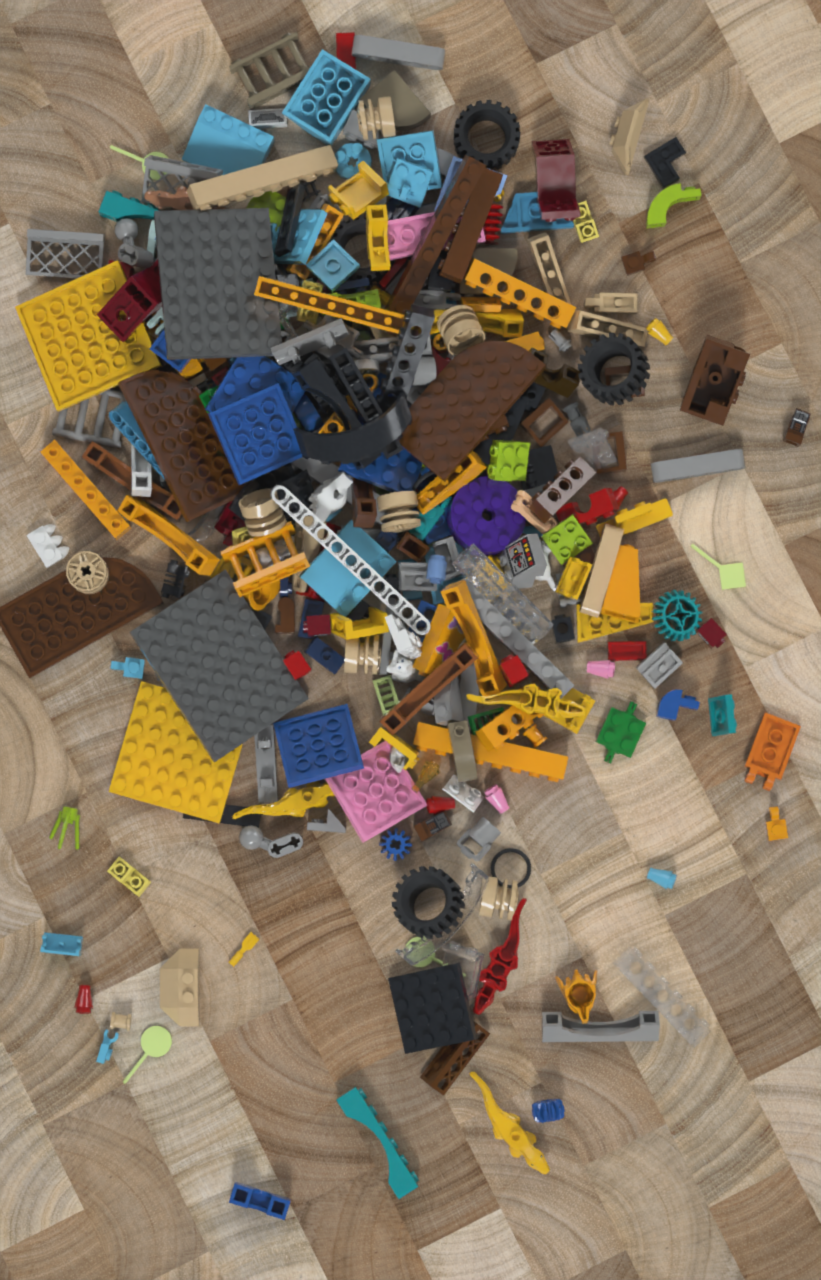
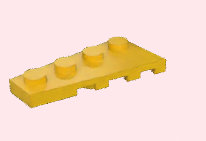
(592, 627)

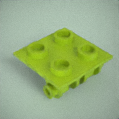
(566, 539)

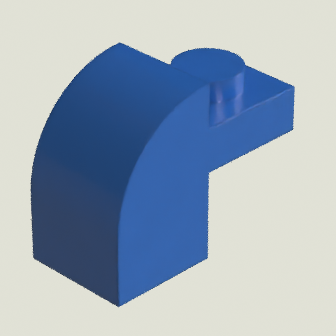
(308, 415)
(671, 702)

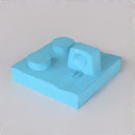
(409, 182)
(332, 266)

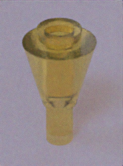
(428, 772)

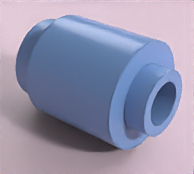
(436, 569)

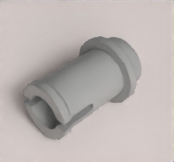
(560, 340)

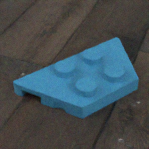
(525, 216)

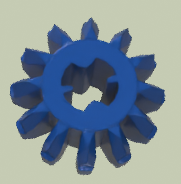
(397, 838)
(548, 1110)

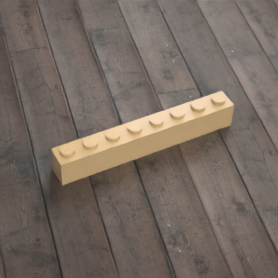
(262, 178)

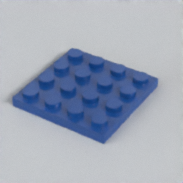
(252, 375)
(257, 433)
(318, 745)

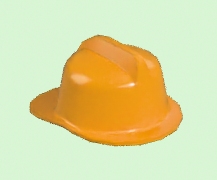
(262, 596)

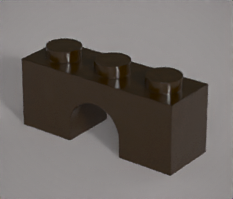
(561, 381)

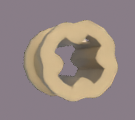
(120, 1021)

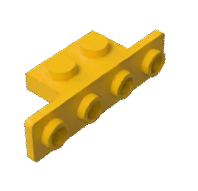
(640, 517)

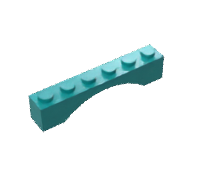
(118, 207)
(355, 1107)

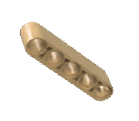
(601, 570)

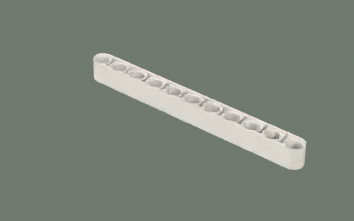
(359, 564)

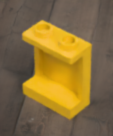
(359, 191)
(351, 629)
(399, 744)

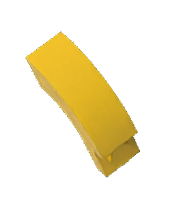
(377, 237)

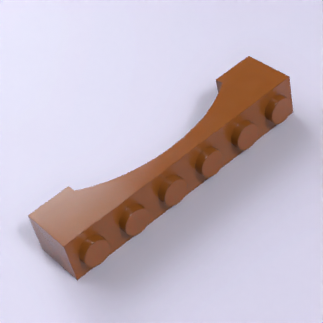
(121, 473)
(428, 688)

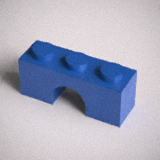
(260, 1200)

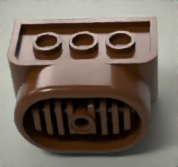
(709, 395)

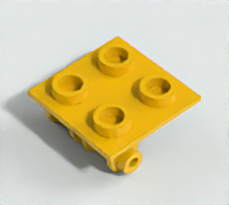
(575, 723)

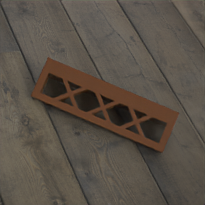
(448, 1055)

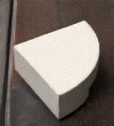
(397, 759)

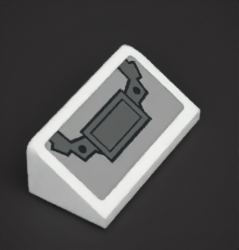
(267, 118)

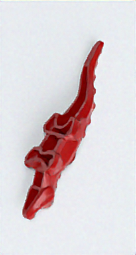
(502, 962)

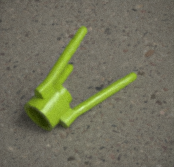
(68, 816)

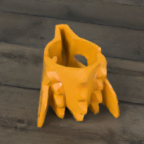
(579, 993)

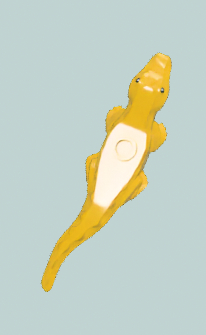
(533, 700)
(293, 802)
(508, 1128)

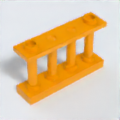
(269, 575)

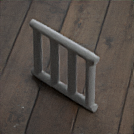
(78, 435)

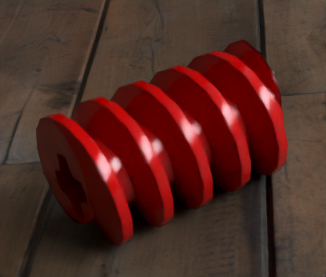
(490, 225)

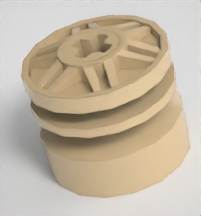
(376, 118)
(460, 328)
(398, 509)
(262, 513)
(89, 583)
(363, 654)
(499, 898)

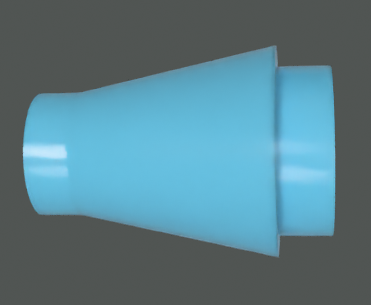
(662, 877)

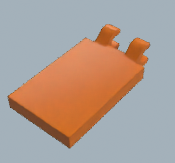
(771, 749)

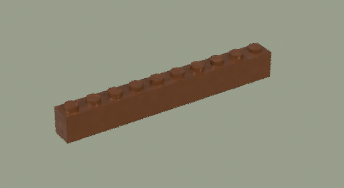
(435, 236)

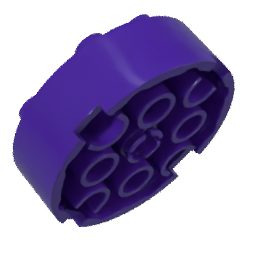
(466, 518)

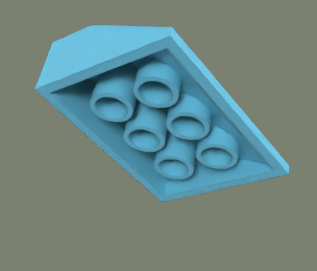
(326, 97)
(226, 143)
(334, 581)

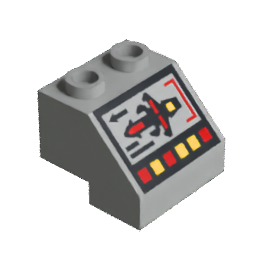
(523, 561)

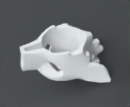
(326, 499)

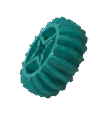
(677, 623)

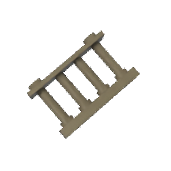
(272, 89)

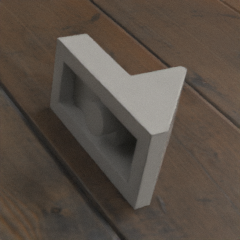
(332, 825)

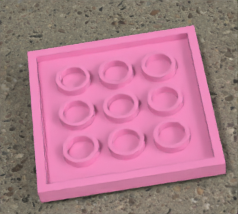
(377, 794)

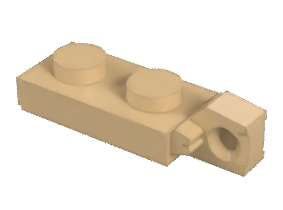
(613, 303)

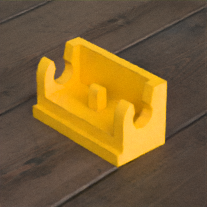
(573, 578)

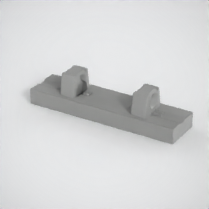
(310, 341)
(386, 655)
(266, 765)

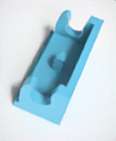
(61, 944)

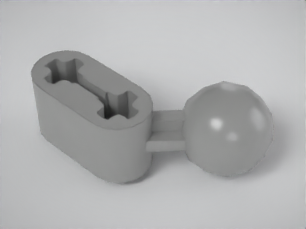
(127, 231)
(252, 838)

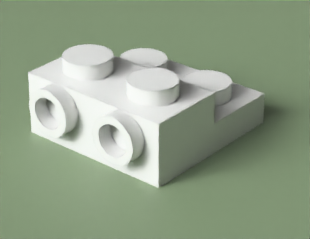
(405, 641)

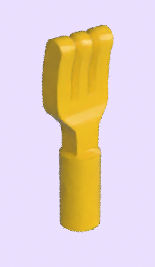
(248, 943)

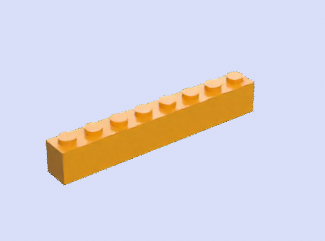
(329, 304)
(510, 755)

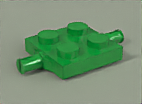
(620, 732)

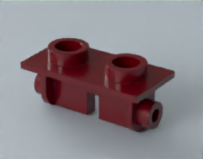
(226, 521)

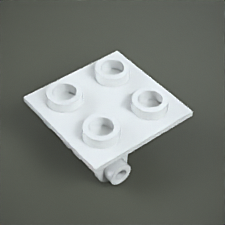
(463, 793)

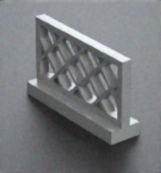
(174, 167)
(63, 237)

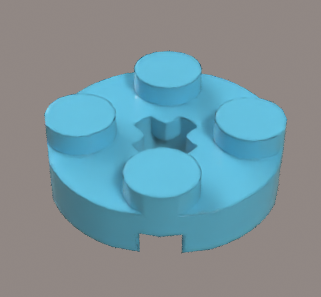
(343, 156)

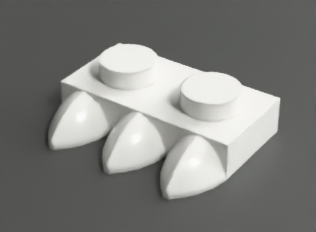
(47, 546)

